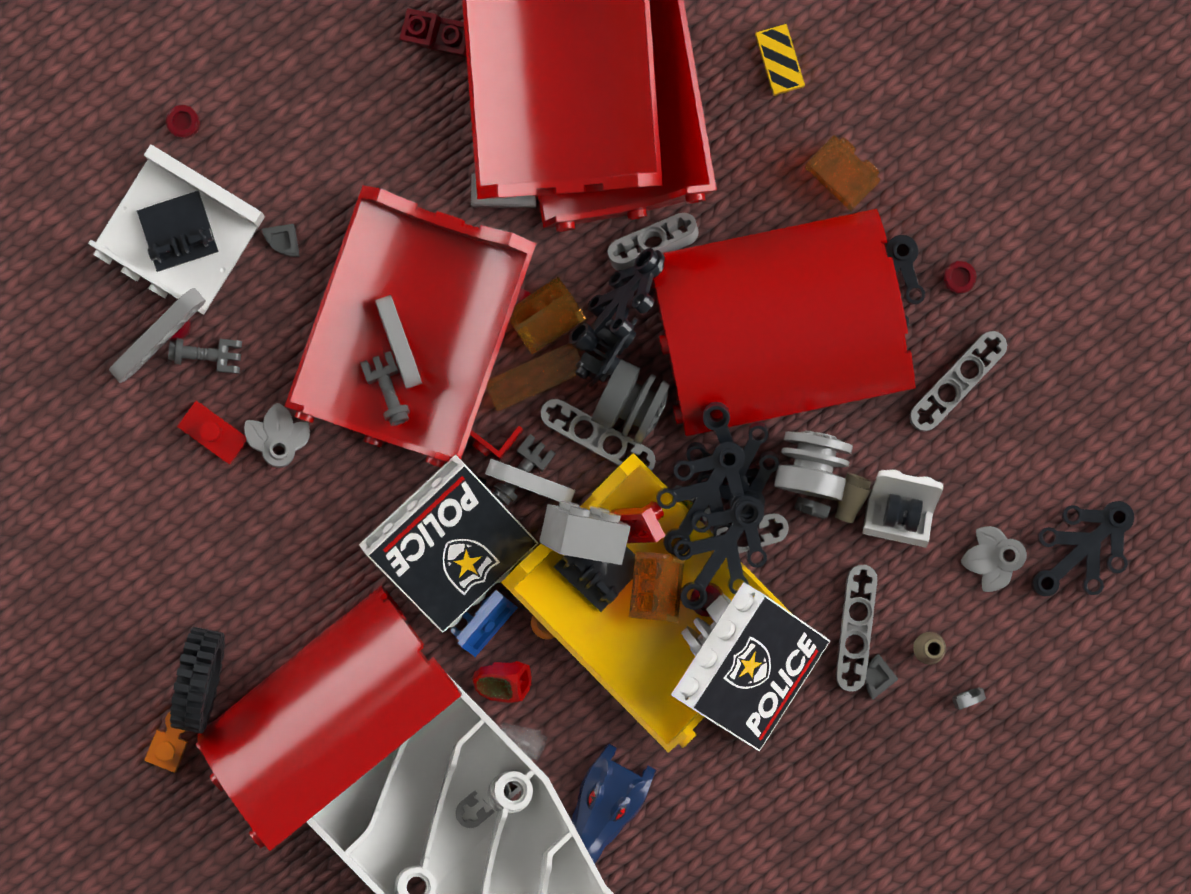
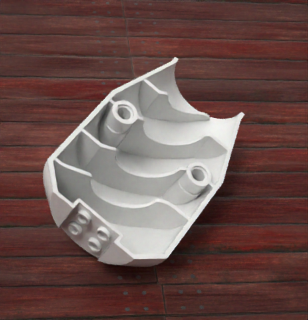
(405, 823)

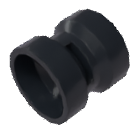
(895, 515)

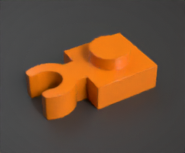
(167, 747)

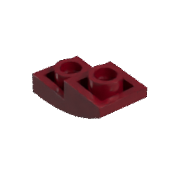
(434, 32)

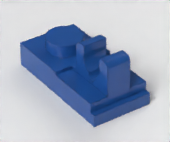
(484, 625)

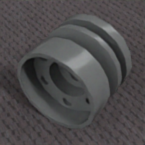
(631, 402)

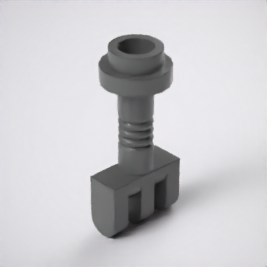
(221, 356)
(396, 413)
(505, 491)

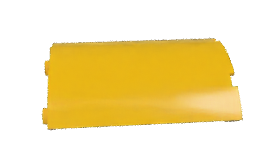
(627, 655)

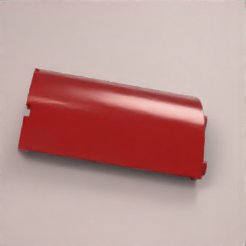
(561, 96)
(682, 137)
(454, 304)
(783, 321)
(325, 718)

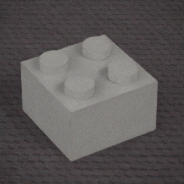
(585, 532)

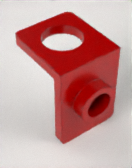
(485, 448)

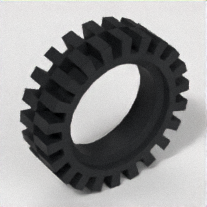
(197, 680)

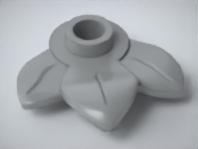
(277, 431)
(989, 558)

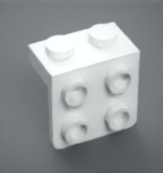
(908, 488)

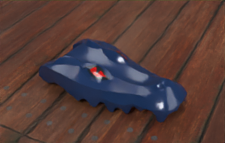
(608, 801)

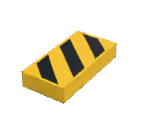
(779, 59)

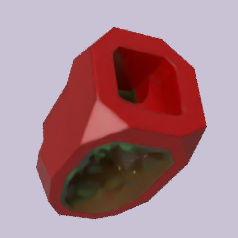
(503, 681)

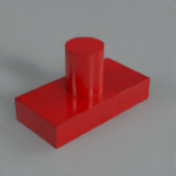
(213, 432)
(642, 522)

